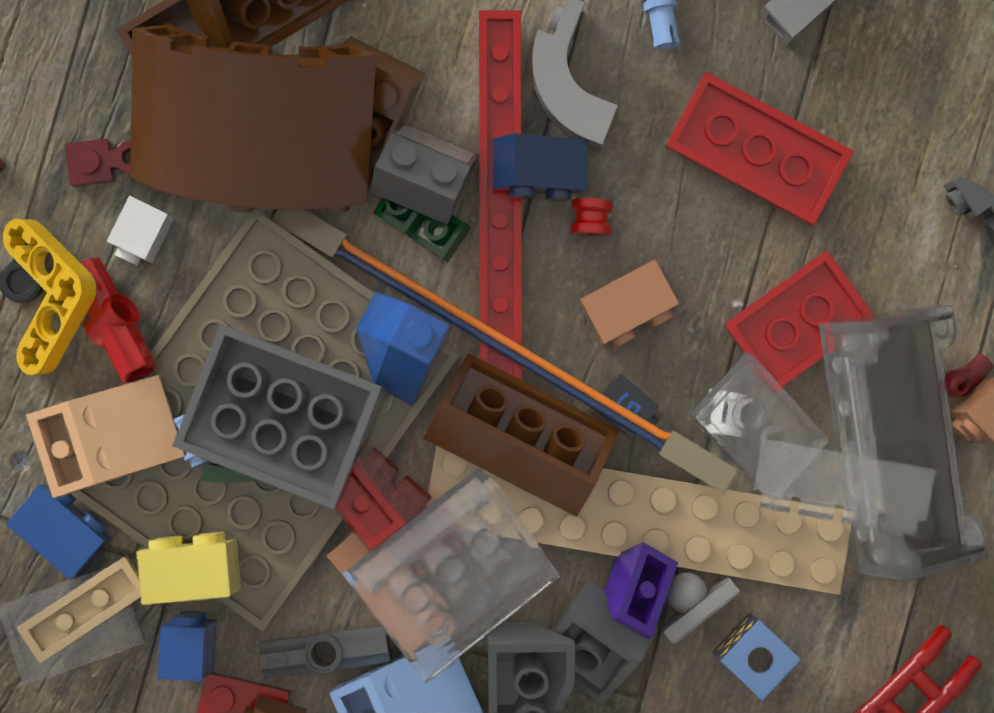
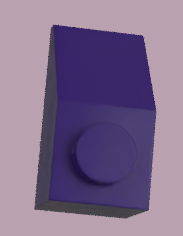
(639, 588)

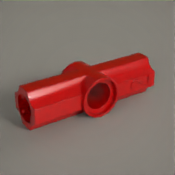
(112, 326)

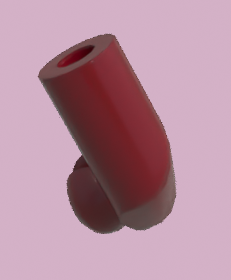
(963, 380)

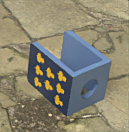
(741, 641)

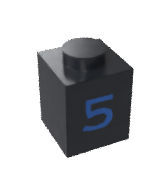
(633, 399)

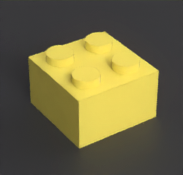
(189, 570)

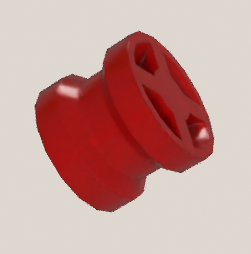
(591, 217)

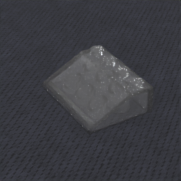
(452, 574)

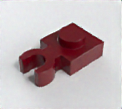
(95, 162)

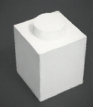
(139, 231)

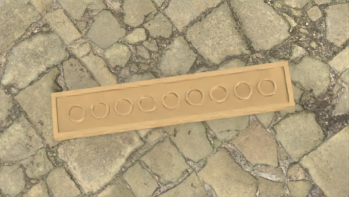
(682, 521)

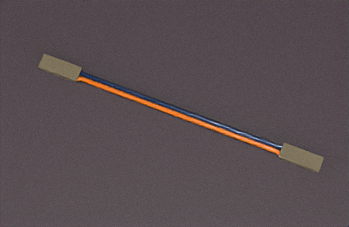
(676, 449)

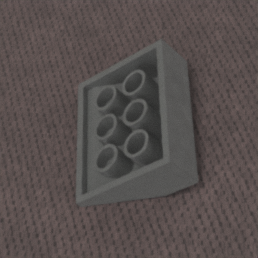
(279, 416)

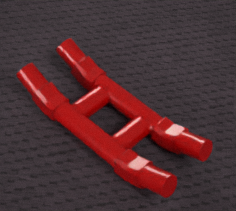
(914, 672)

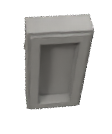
(694, 603)

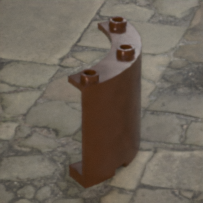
(250, 121)

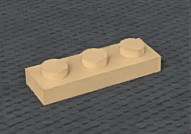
(81, 610)

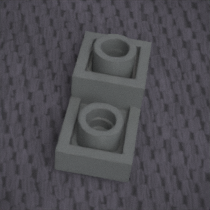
(971, 200)

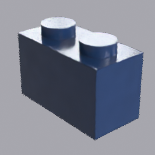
(540, 165)

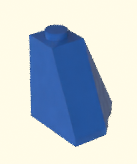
(400, 345)

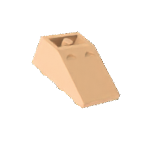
(104, 436)

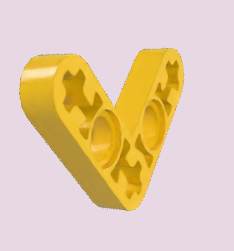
(59, 288)

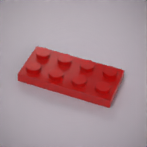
(759, 149)

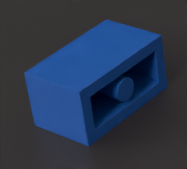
(60, 531)
(187, 647)

